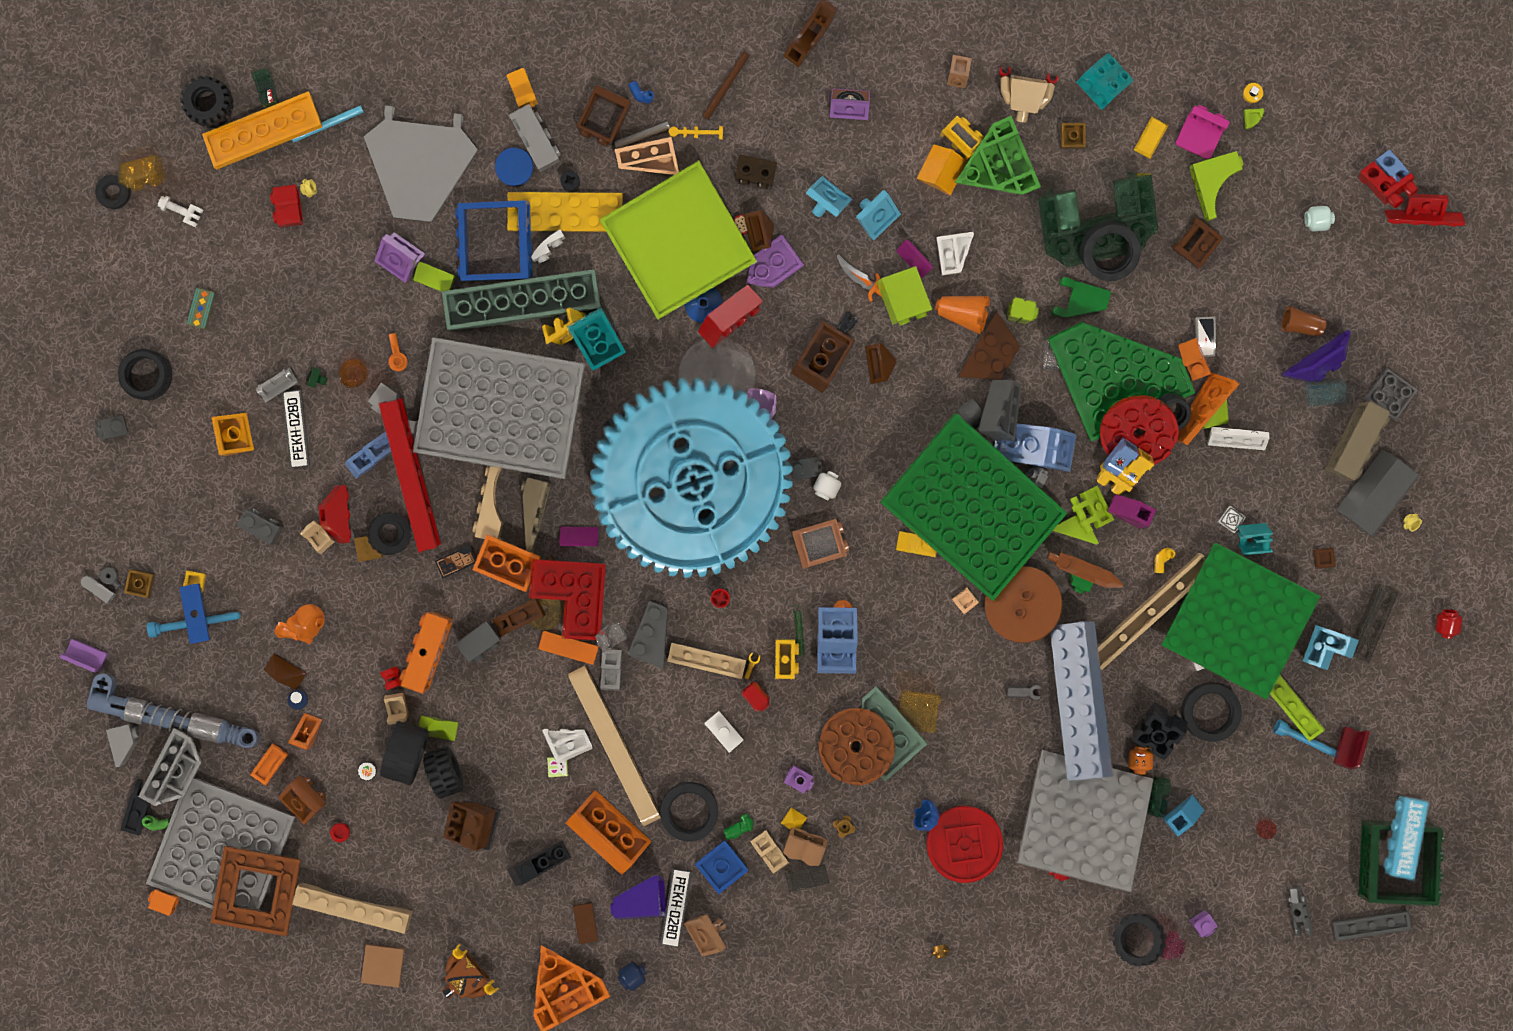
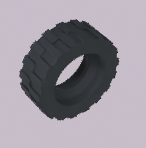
(403, 537)

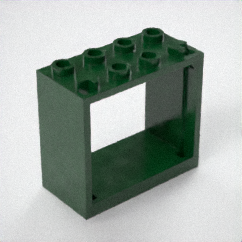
(1369, 861)

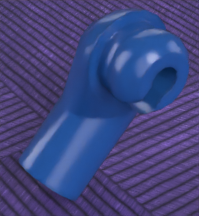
(640, 95)

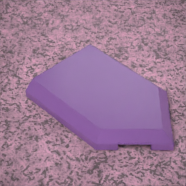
(774, 264)

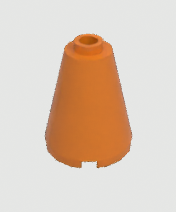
(965, 311)

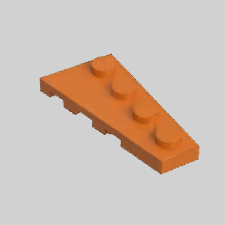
(1207, 402)

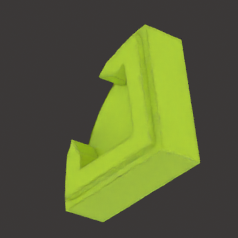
(1252, 117)

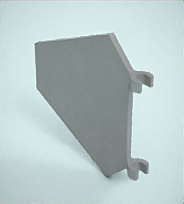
(418, 163)

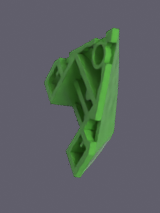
(1000, 162)

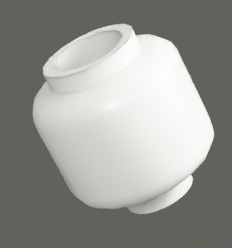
(827, 485)

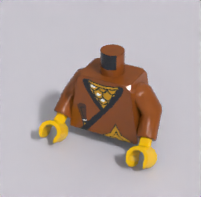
(466, 977)

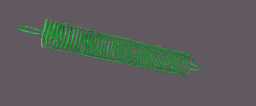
(798, 619)

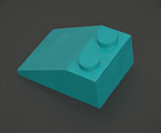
(596, 339)

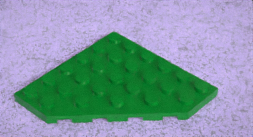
(1109, 368)

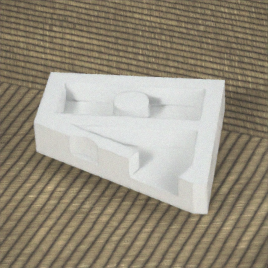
(953, 252)
(567, 743)

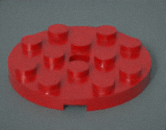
(1143, 413)

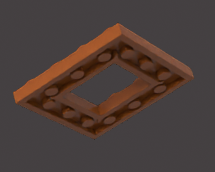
(224, 907)

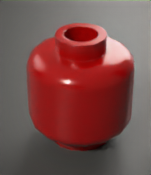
(1448, 623)

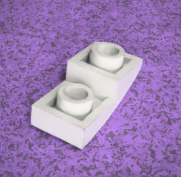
(542, 252)

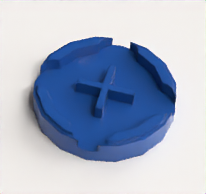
(514, 167)

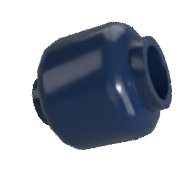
(632, 976)

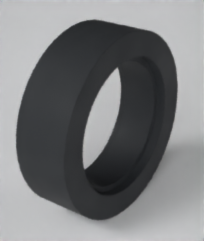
(1128, 264)
(1232, 722)
(683, 834)

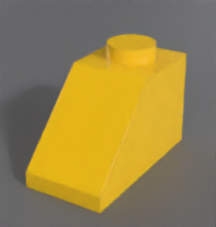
(913, 544)

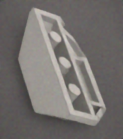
(172, 770)

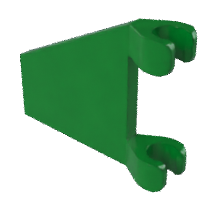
(1083, 299)

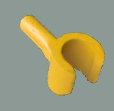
(751, 665)

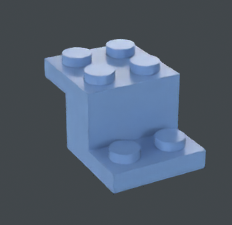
(837, 640)

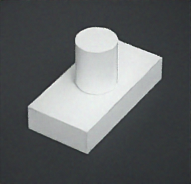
(724, 731)

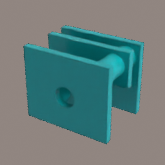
(1261, 536)

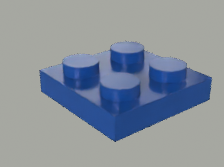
(721, 866)

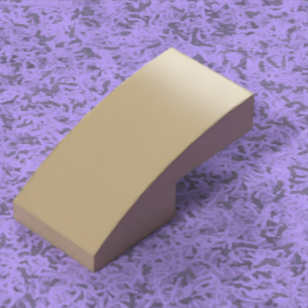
(769, 852)

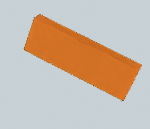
(568, 648)

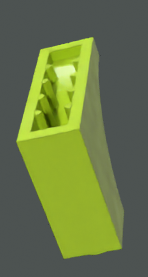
(1209, 177)

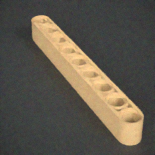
(613, 745)

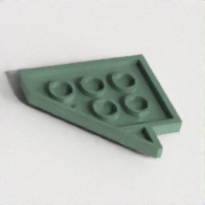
(907, 738)

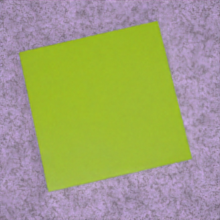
(678, 240)

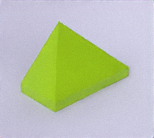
(1219, 418)
(439, 727)

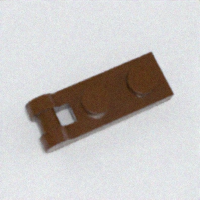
(519, 616)

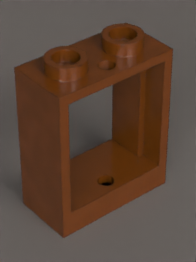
(612, 98)

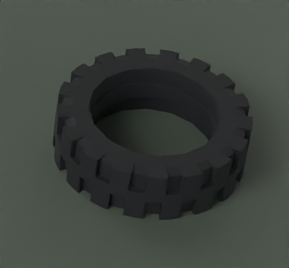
(1120, 939)

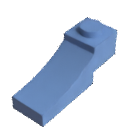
(369, 456)

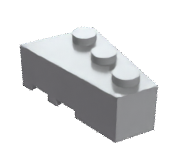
(535, 137)

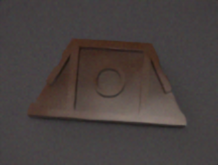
(992, 352)

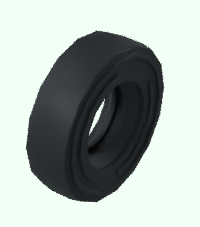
(100, 192)

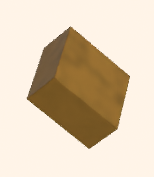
(1072, 135)
(364, 550)
(139, 583)

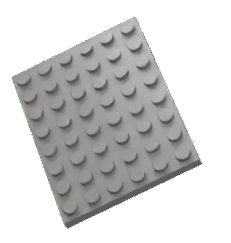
(499, 408)

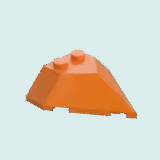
(564, 990)

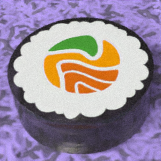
(367, 771)

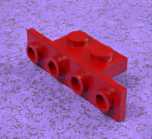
(1425, 210)

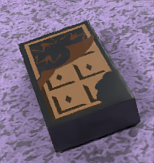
(456, 561)

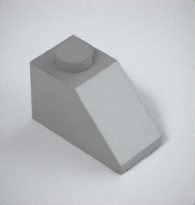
(122, 742)

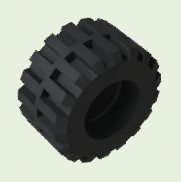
(220, 109)
(443, 772)

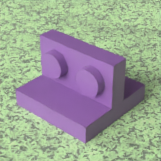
(398, 256)

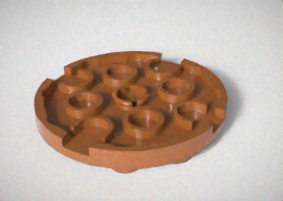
(876, 742)

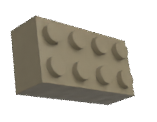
(1357, 441)

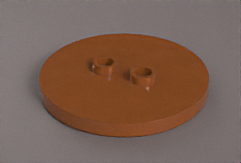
(1025, 607)

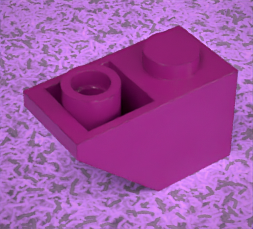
(1131, 511)

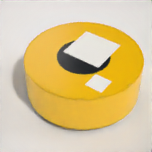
(1252, 93)

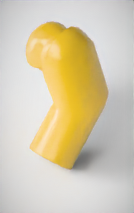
(1162, 557)

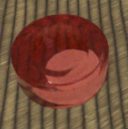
(1266, 829)

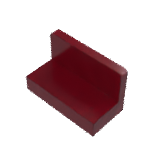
(1351, 748)

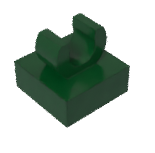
(314, 378)

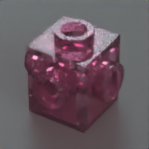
(1174, 946)

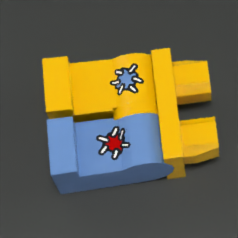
(1124, 467)

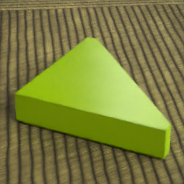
(1073, 529)

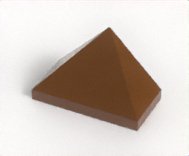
(759, 229)
(879, 363)
(284, 672)

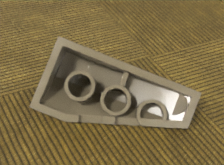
(534, 503)

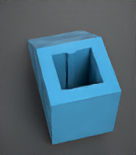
(1183, 815)

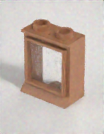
(820, 543)

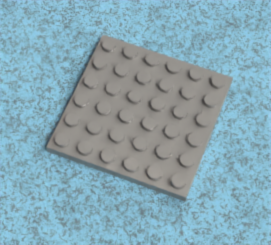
(1085, 825)
(196, 837)

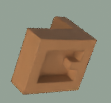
(959, 71)

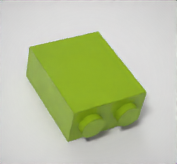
(904, 296)

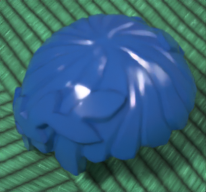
(926, 816)

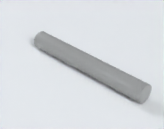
(642, 135)

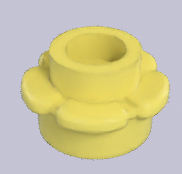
(308, 188)
(1412, 522)

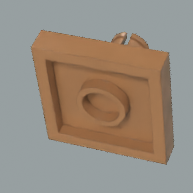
(706, 934)

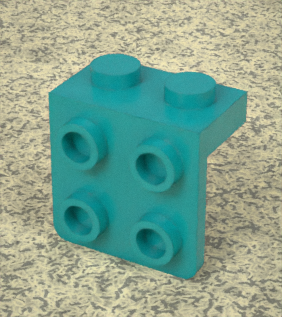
(1104, 81)

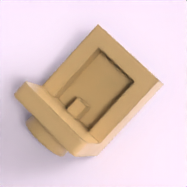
(317, 537)
(396, 708)

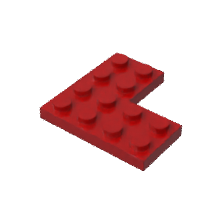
(581, 588)

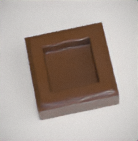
(1324, 558)

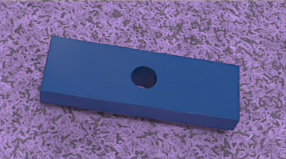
(191, 601)

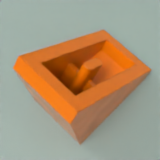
(306, 732)

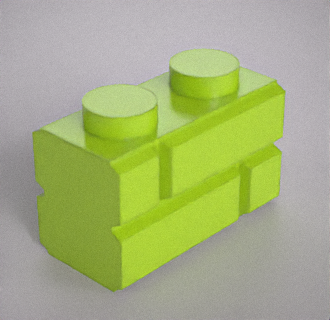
(1022, 311)

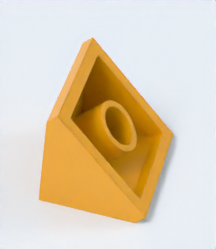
(942, 169)
(232, 434)

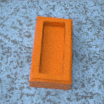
(269, 764)

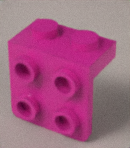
(1201, 131)

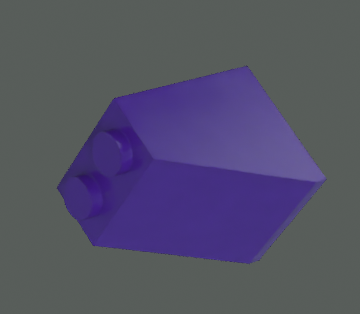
(641, 901)

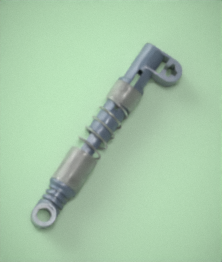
(136, 711)

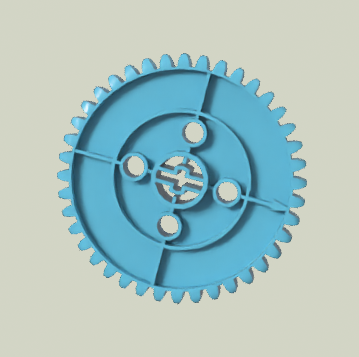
(642, 456)

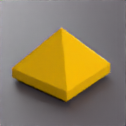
(793, 819)

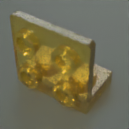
(920, 709)

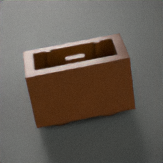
(469, 824)

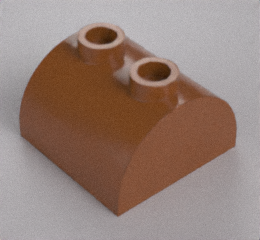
(303, 799)

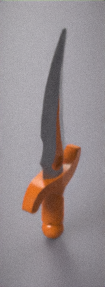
(860, 278)

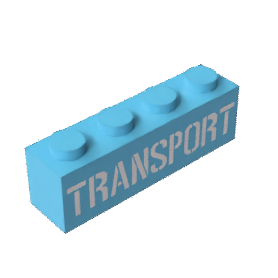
(1406, 837)

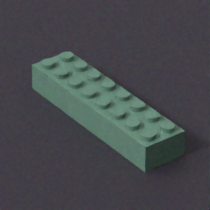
(521, 300)

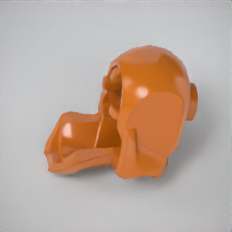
(303, 624)

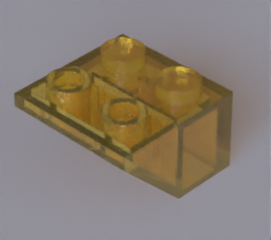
(141, 172)

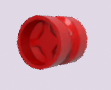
(720, 598)
(391, 673)

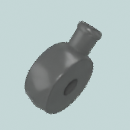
(113, 579)

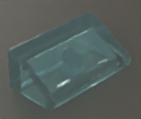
(1326, 392)

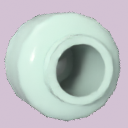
(1319, 218)

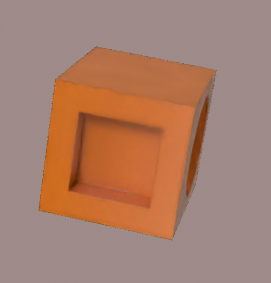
(163, 901)

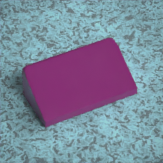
(914, 258)
(579, 536)

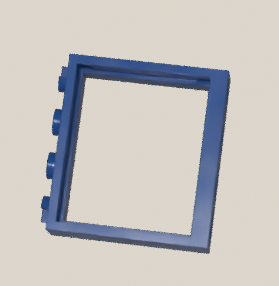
(524, 241)

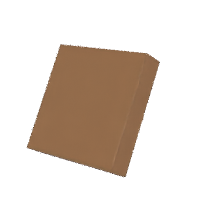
(382, 965)

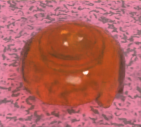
(353, 373)

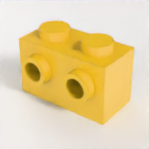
(785, 659)

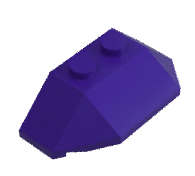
(1321, 360)

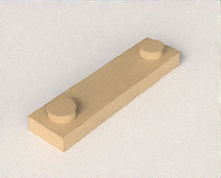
(706, 660)

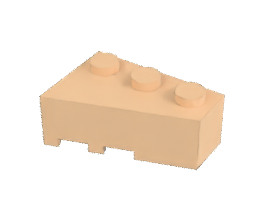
(651, 156)

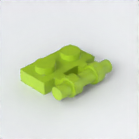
(1096, 507)

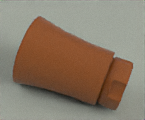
(1302, 322)

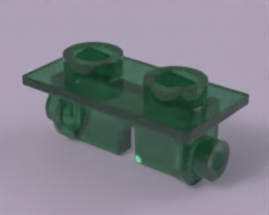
(1160, 788)

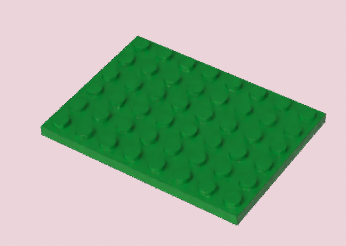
(973, 507)

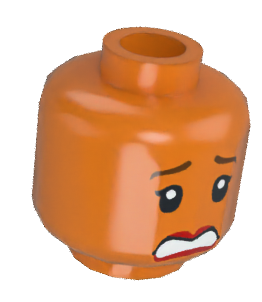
(1140, 759)

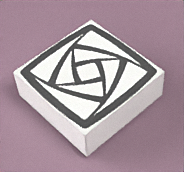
(1231, 519)

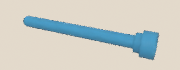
(155, 628)
(1282, 728)

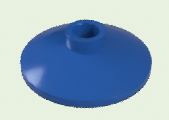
(699, 313)

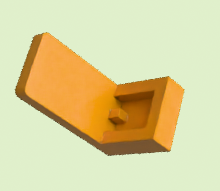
(522, 88)

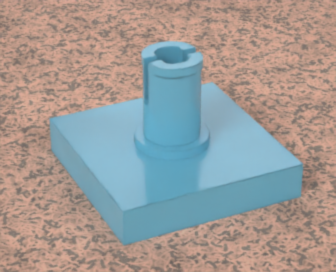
(828, 197)
(877, 214)

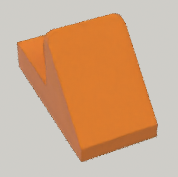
(1194, 359)

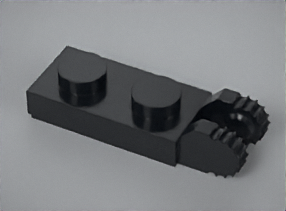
(135, 811)

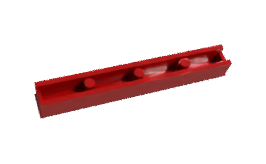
(410, 474)

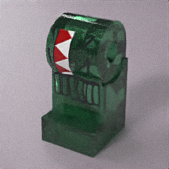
(265, 87)

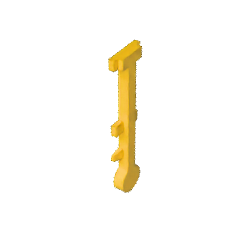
(673, 131)

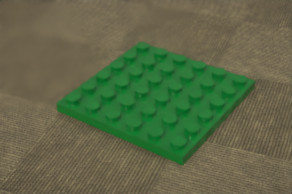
(1240, 621)

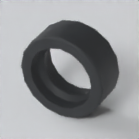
(1185, 412)

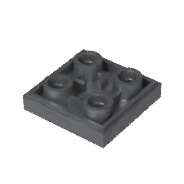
(1391, 393)

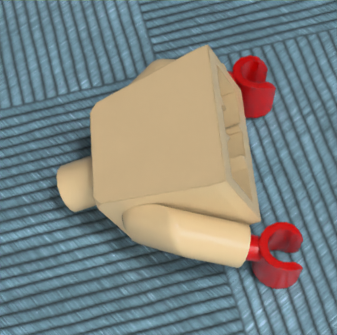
(1026, 93)

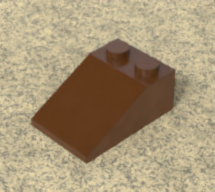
(822, 356)

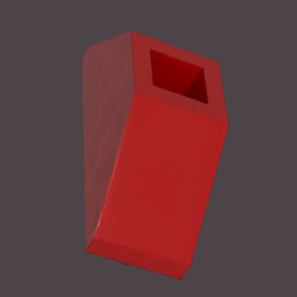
(335, 514)

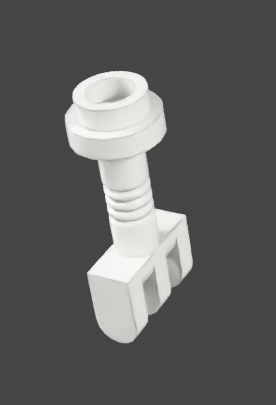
(165, 203)

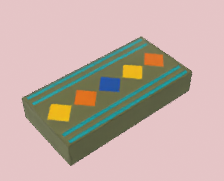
(201, 308)

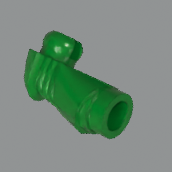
(739, 828)

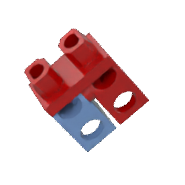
(1388, 179)

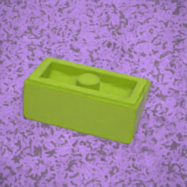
(433, 277)

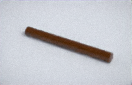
(725, 86)

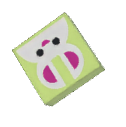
(555, 769)

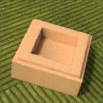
(965, 600)

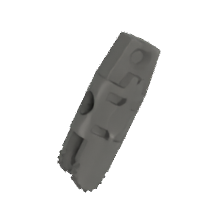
(1299, 902)

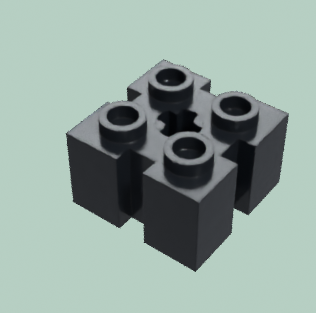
(1159, 731)

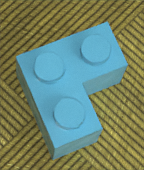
(1325, 643)

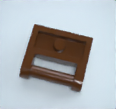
(1202, 247)

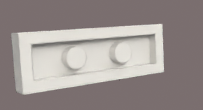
(1238, 438)

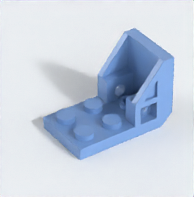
(1040, 447)

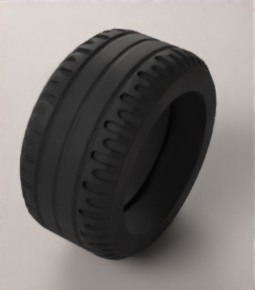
(127, 365)

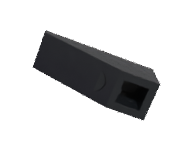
(538, 863)

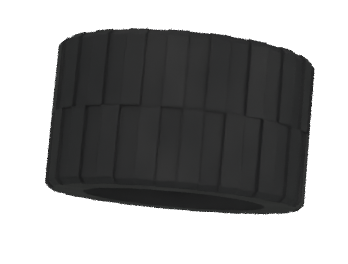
(404, 753)

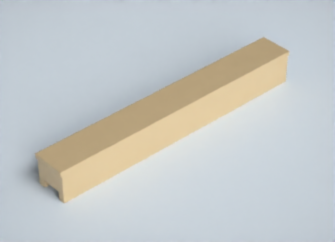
(1149, 611)

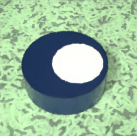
(297, 699)

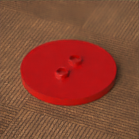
(965, 844)

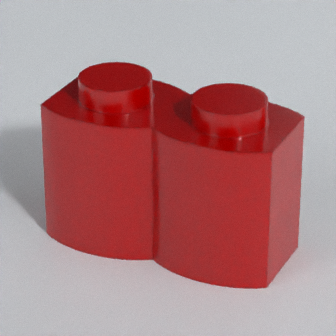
(287, 206)
(756, 696)

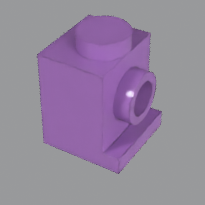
(796, 772)
(1203, 924)

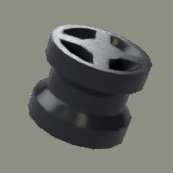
(572, 184)

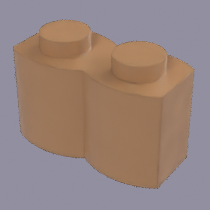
(805, 847)

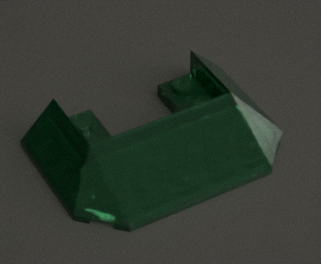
(1064, 229)

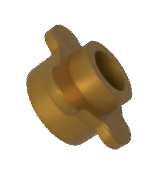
(844, 831)
(940, 951)

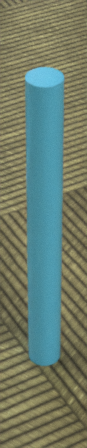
(334, 120)

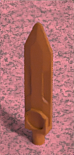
(1085, 570)

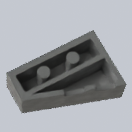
(1001, 411)
(650, 638)

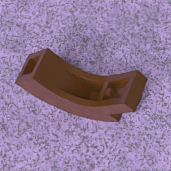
(811, 33)

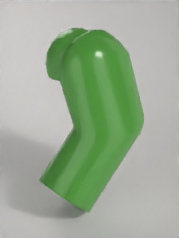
(155, 824)

